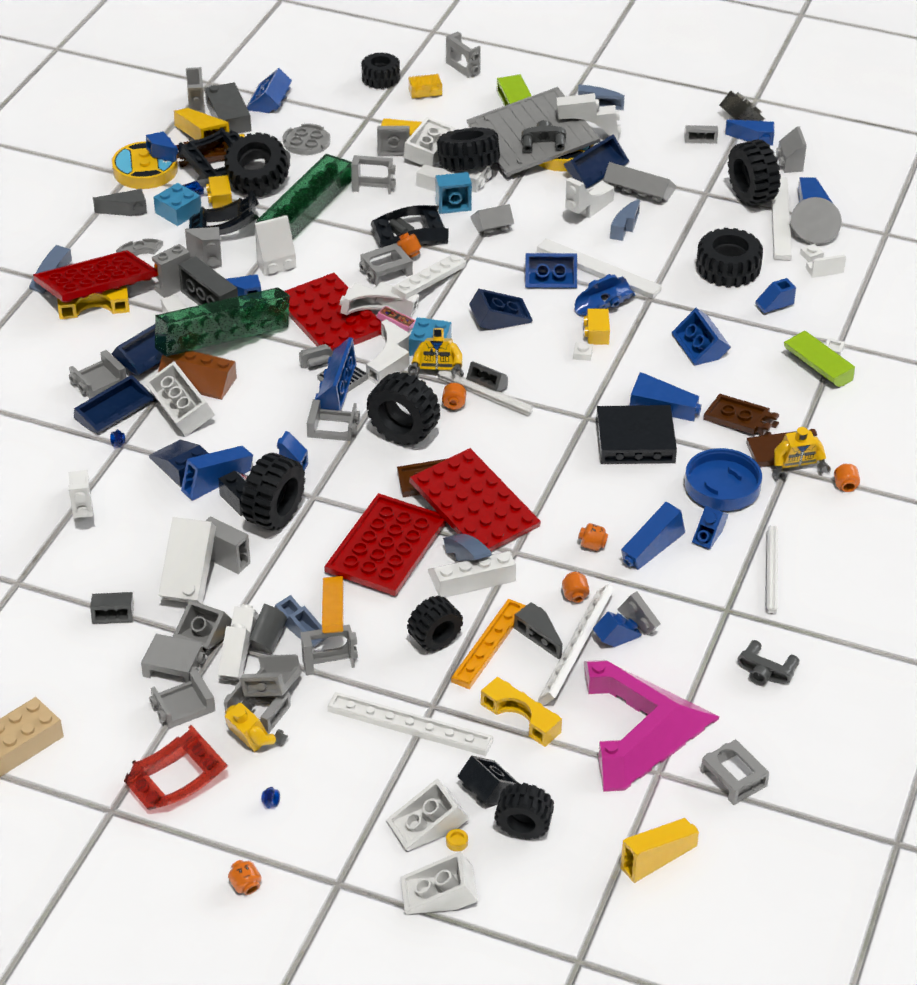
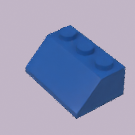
(270, 92)
(551, 270)
(700, 338)

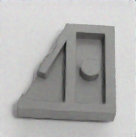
(637, 610)

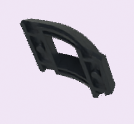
(195, 148)
(241, 210)
(433, 230)

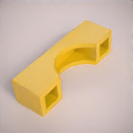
(113, 300)
(502, 698)

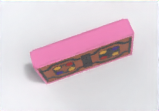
(397, 318)

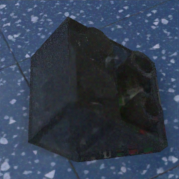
(739, 108)

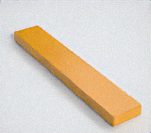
(332, 605)
(487, 645)

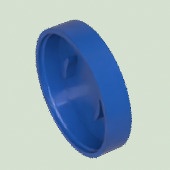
(723, 479)

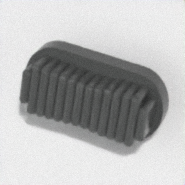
(400, 226)

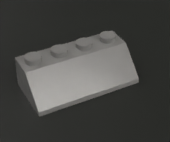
(640, 182)

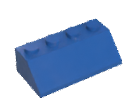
(337, 377)

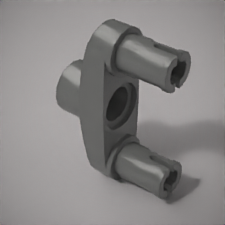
(543, 133)
(765, 670)

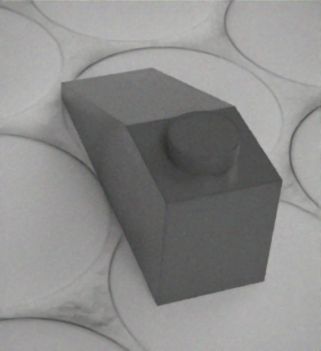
(123, 203)
(537, 626)

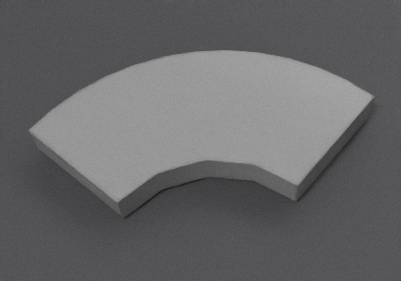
(147, 246)

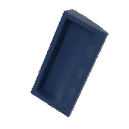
(592, 164)
(139, 352)
(112, 404)

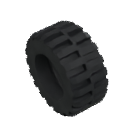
(252, 148)
(468, 148)
(754, 172)
(729, 257)
(412, 395)
(273, 491)

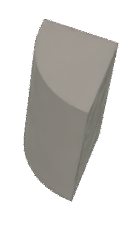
(701, 134)

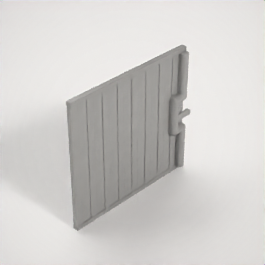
(515, 117)

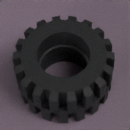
(380, 70)
(435, 623)
(524, 811)

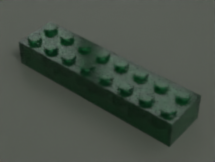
(311, 193)
(221, 321)

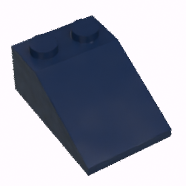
(498, 310)
(173, 458)

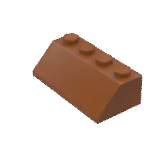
(207, 373)

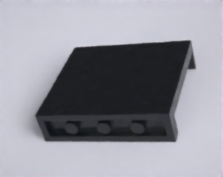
(636, 434)

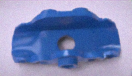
(610, 285)

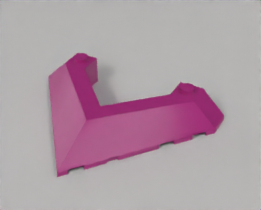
(658, 736)

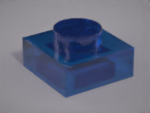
(195, 187)

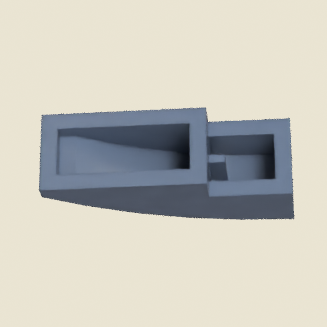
(605, 96)
(625, 220)
(56, 258)
(466, 547)
(299, 618)

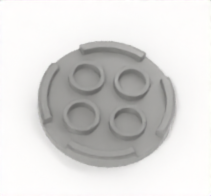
(306, 139)
(816, 221)

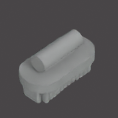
(315, 356)

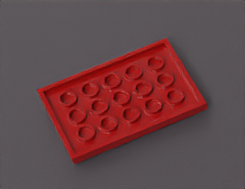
(95, 276)
(317, 313)
(474, 500)
(385, 544)

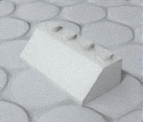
(473, 574)

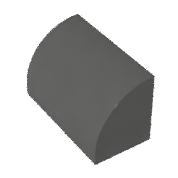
(487, 377)
(112, 607)
(268, 629)

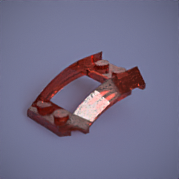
(191, 743)

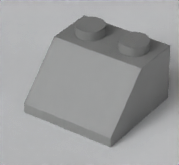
(792, 151)
(493, 218)
(205, 245)
(202, 624)

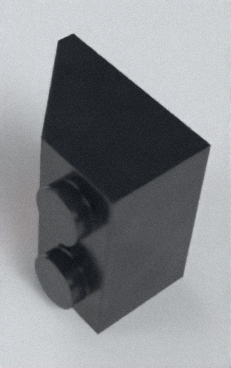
(231, 489)
(485, 779)

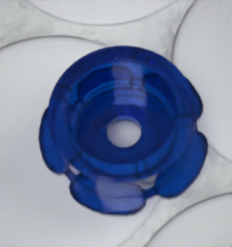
(117, 438)
(270, 797)

